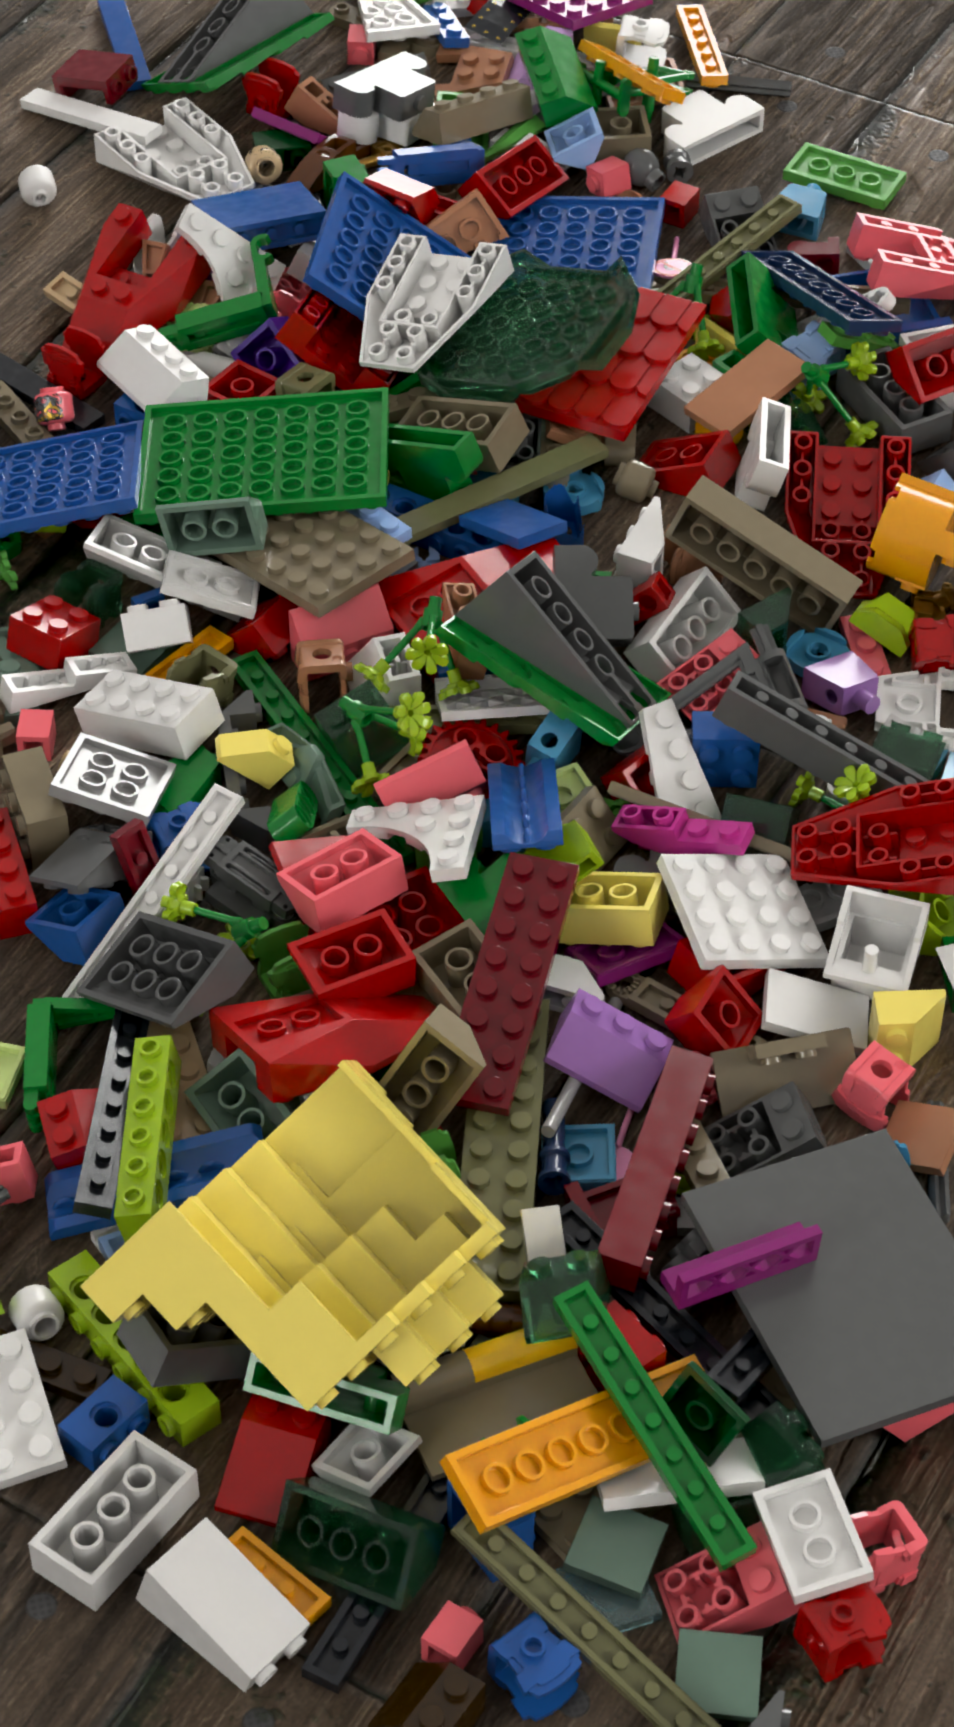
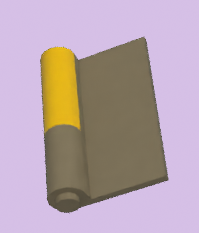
(487, 1388)

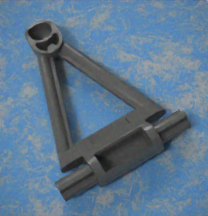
(770, 669)

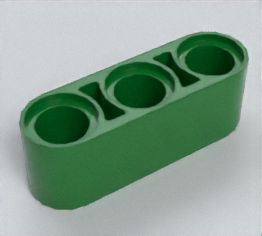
(293, 813)

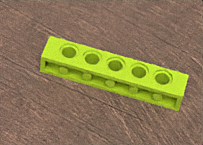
(147, 1133)
(183, 1419)

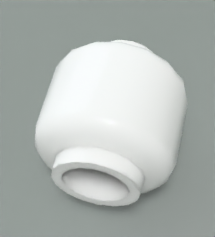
(35, 184)
(37, 1312)

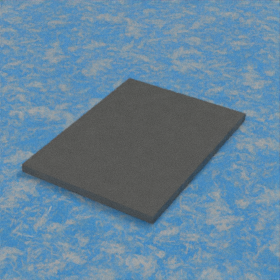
(872, 1319)

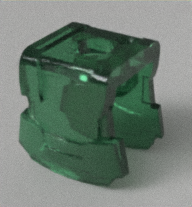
(83, 587)

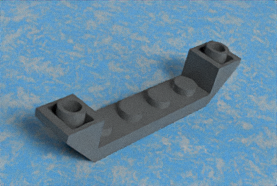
(249, 823)

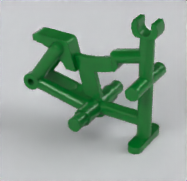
(605, 82)

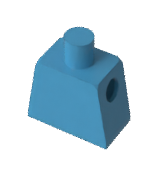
(813, 210)
(554, 740)

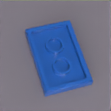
(513, 524)

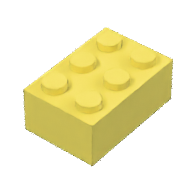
(616, 909)

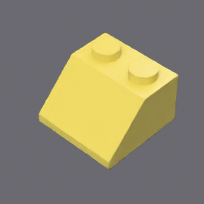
(907, 1021)

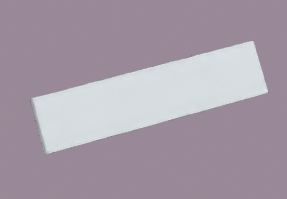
(77, 676)

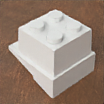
(876, 941)

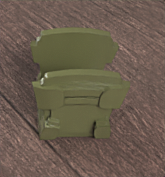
(314, 380)
(197, 670)

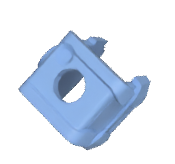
(814, 348)

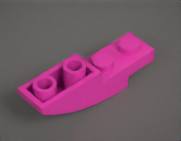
(673, 832)

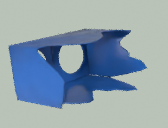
(560, 505)

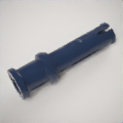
(553, 1158)

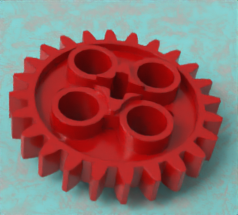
(484, 742)

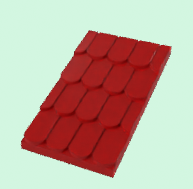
(615, 398)

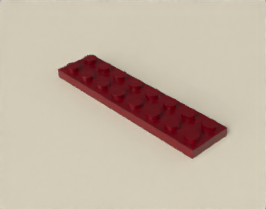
(514, 973)

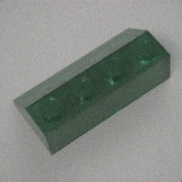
(356, 1541)

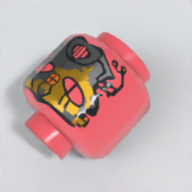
(54, 408)

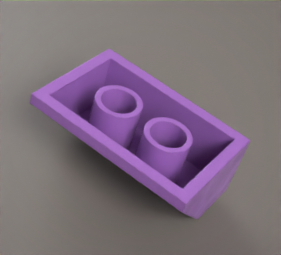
(608, 1050)

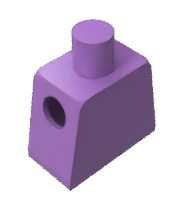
(842, 684)

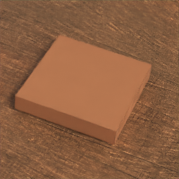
(926, 1132)

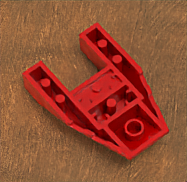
(122, 299)

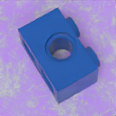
(111, 1404)

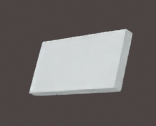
(643, 1486)

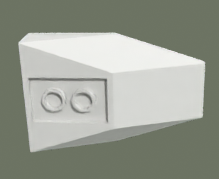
(187, 160)
(425, 300)

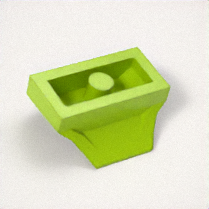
(885, 621)

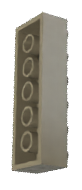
(761, 555)

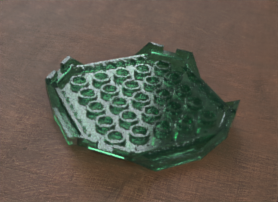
(535, 331)

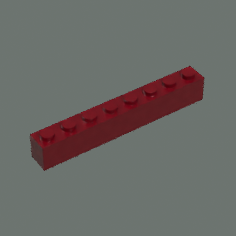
(653, 1167)

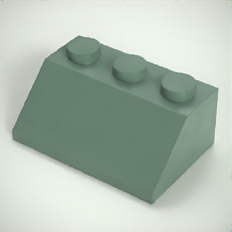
(214, 526)
(231, 1097)

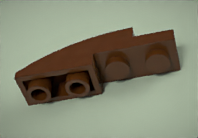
(310, 169)

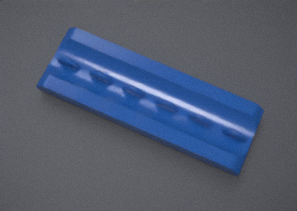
(524, 806)
(192, 1168)

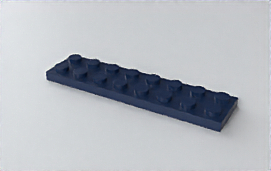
(827, 295)

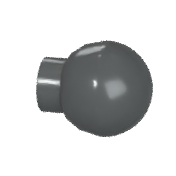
(644, 169)

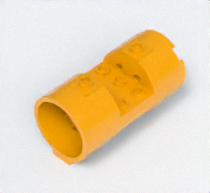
(914, 534)

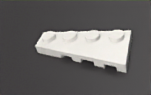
(673, 762)

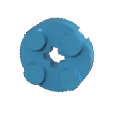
(588, 488)
(802, 646)

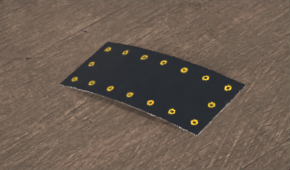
(497, 19)

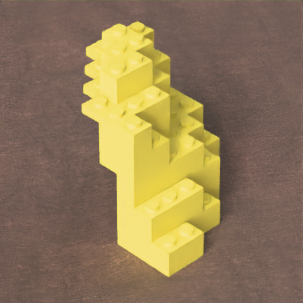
(321, 1248)

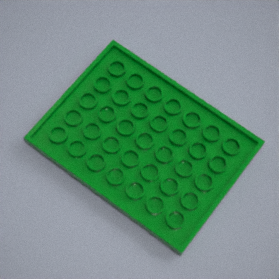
(281, 449)

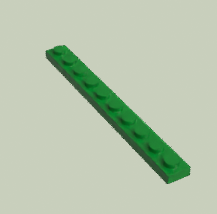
(281, 707)

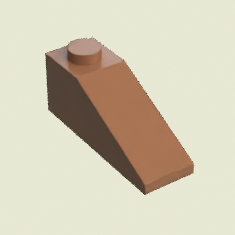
(312, 107)

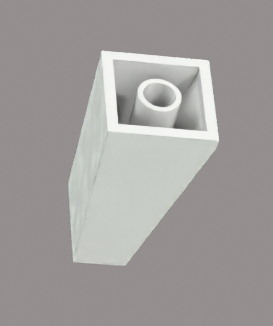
(223, 1606)

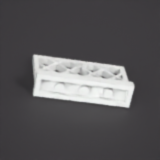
(491, 700)

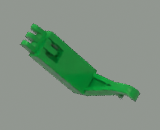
(230, 317)
(42, 1045)

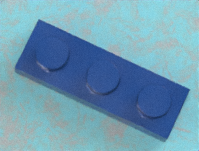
(451, 31)

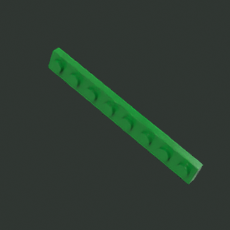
(655, 1426)

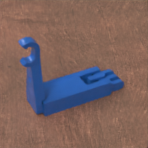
(437, 164)

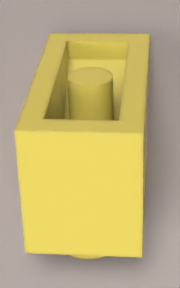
(256, 755)

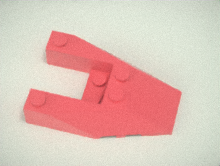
(905, 256)

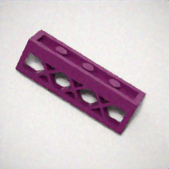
(741, 1264)

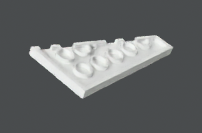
(396, 20)

